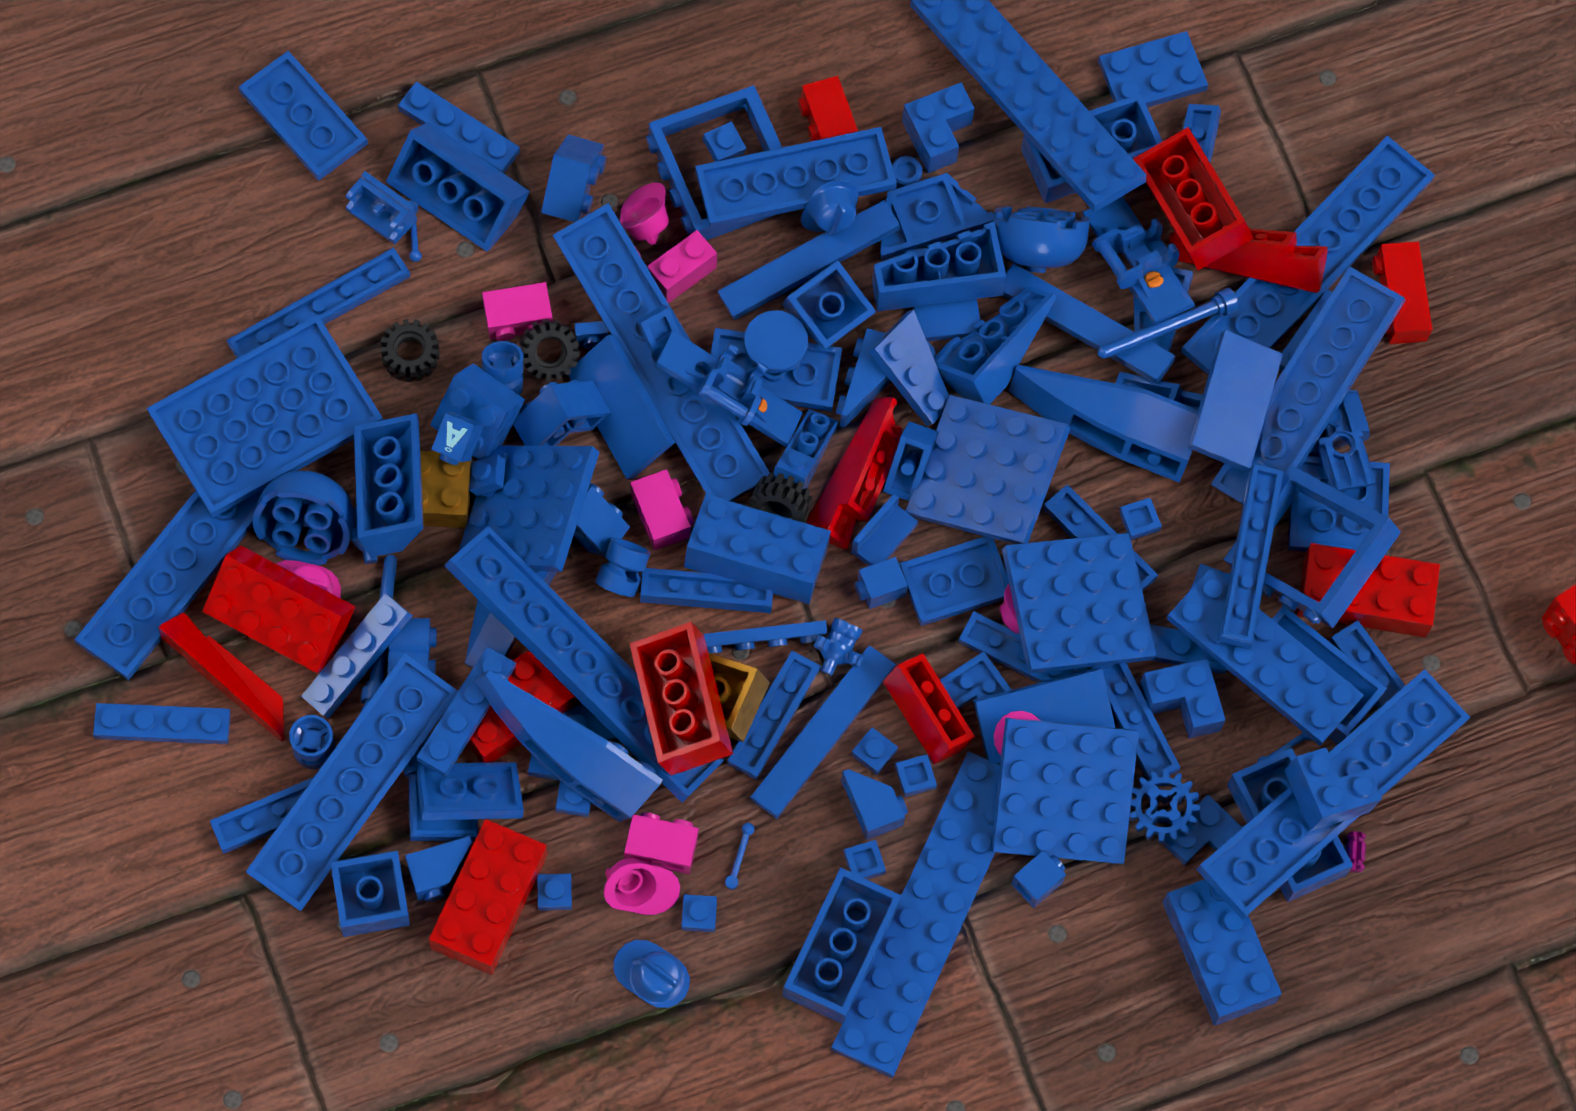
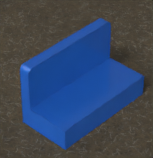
(883, 533)

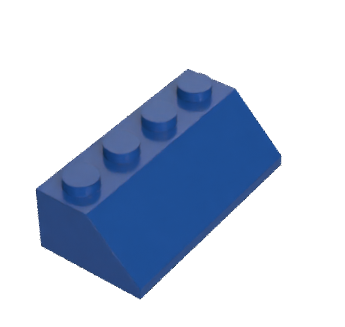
(456, 185)
(388, 484)
(1340, 663)

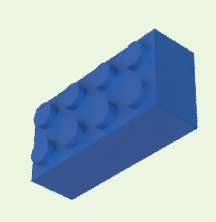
(1125, 121)
(757, 548)
(1257, 788)
(841, 945)
(1221, 953)

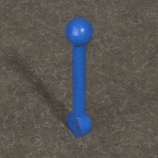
(415, 255)
(1291, 744)
(731, 881)

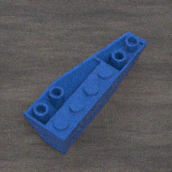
(1113, 417)
(570, 751)

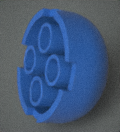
(1038, 240)
(305, 501)

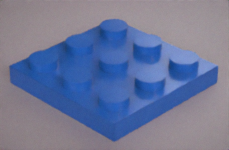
(1321, 525)

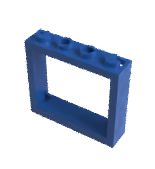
(668, 168)
(1359, 567)

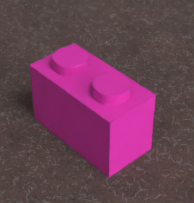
(683, 265)
(515, 309)
(661, 510)
(662, 842)

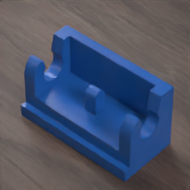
(380, 208)

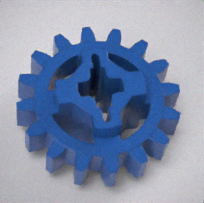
(1173, 817)

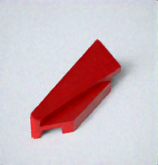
(1271, 258)
(859, 474)
(226, 673)

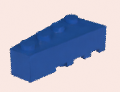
(942, 273)

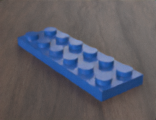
(787, 176)
(1273, 667)

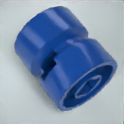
(505, 363)
(623, 566)
(311, 741)

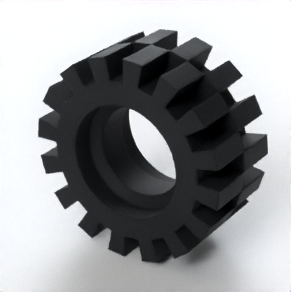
(407, 332)
(554, 368)
(782, 497)

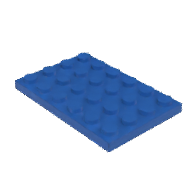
(264, 415)

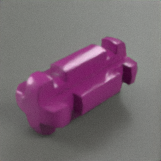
(1356, 850)

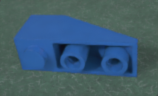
(864, 380)
(806, 448)

